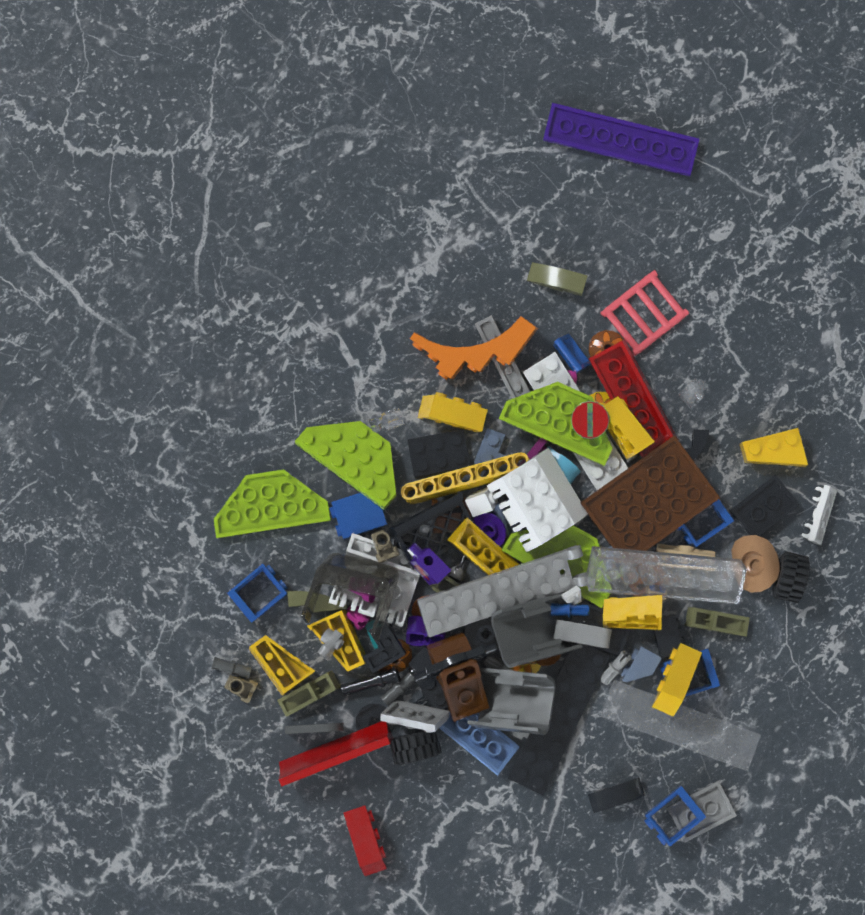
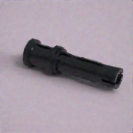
(379, 679)

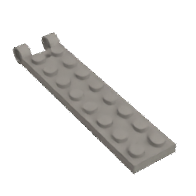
(499, 590)

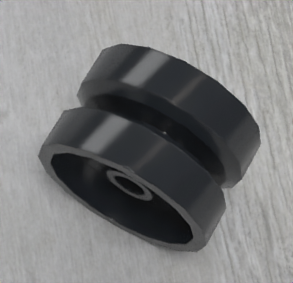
(474, 634)

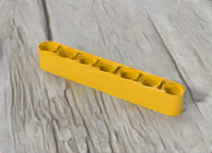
(457, 476)

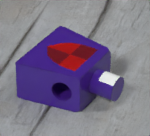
(433, 570)

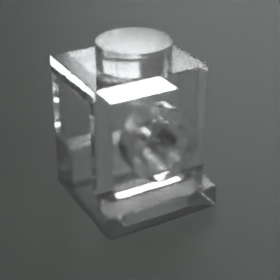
(692, 392)

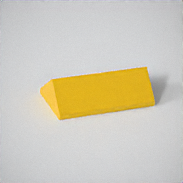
(480, 548)

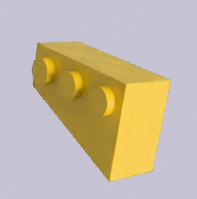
(453, 412)
(626, 429)
(776, 449)
(633, 612)
(351, 652)
(280, 666)
(677, 679)

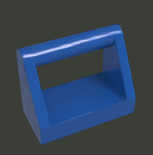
(571, 353)

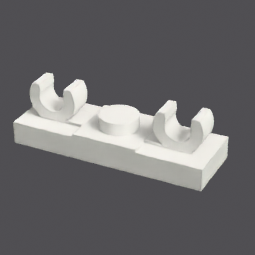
(821, 514)

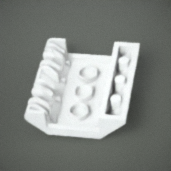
(538, 499)
(364, 549)

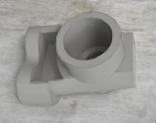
(332, 640)

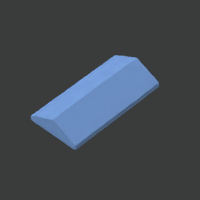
(486, 745)

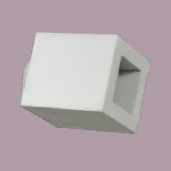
(481, 502)

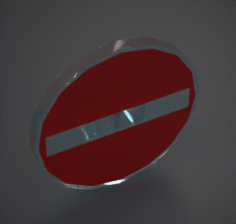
(590, 420)

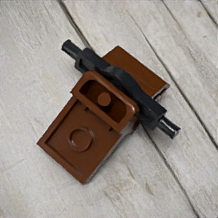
(458, 673)

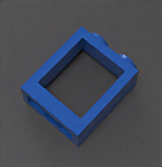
(723, 515)
(233, 593)
(710, 672)
(651, 823)

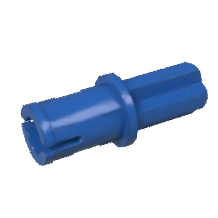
(568, 610)

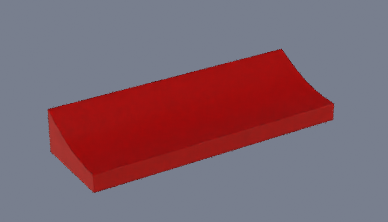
(625, 379)
(334, 752)

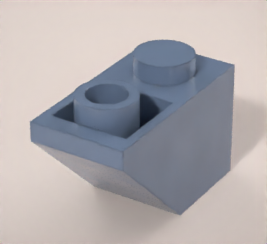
(642, 665)

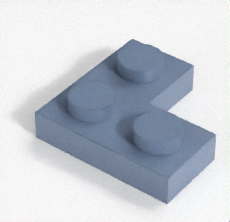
(490, 447)

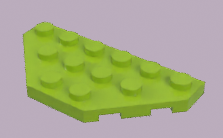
(548, 416)
(354, 456)
(269, 503)
(568, 538)

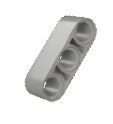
(582, 634)

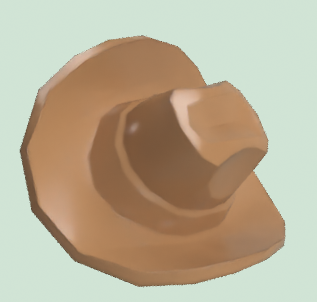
(760, 561)

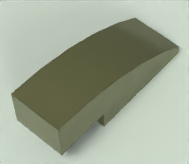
(557, 278)
(298, 598)
(717, 621)
(309, 693)

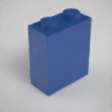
(357, 515)

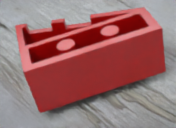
(365, 840)

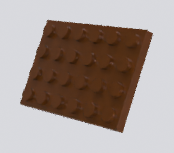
(650, 498)

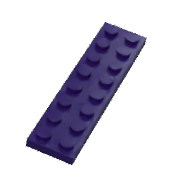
(621, 139)

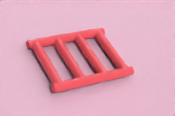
(637, 289)

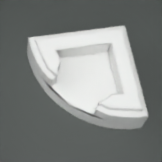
(572, 595)

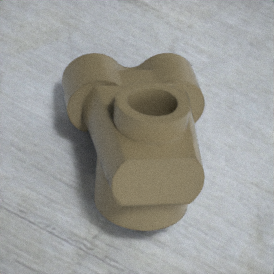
(385, 551)
(244, 690)

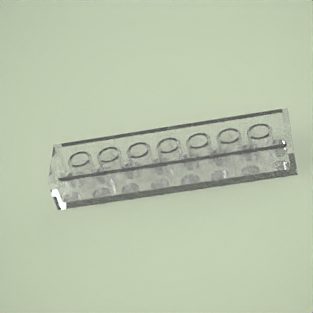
(665, 575)
(685, 729)

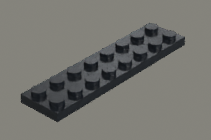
(572, 693)

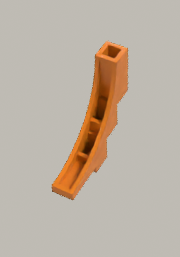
(452, 359)

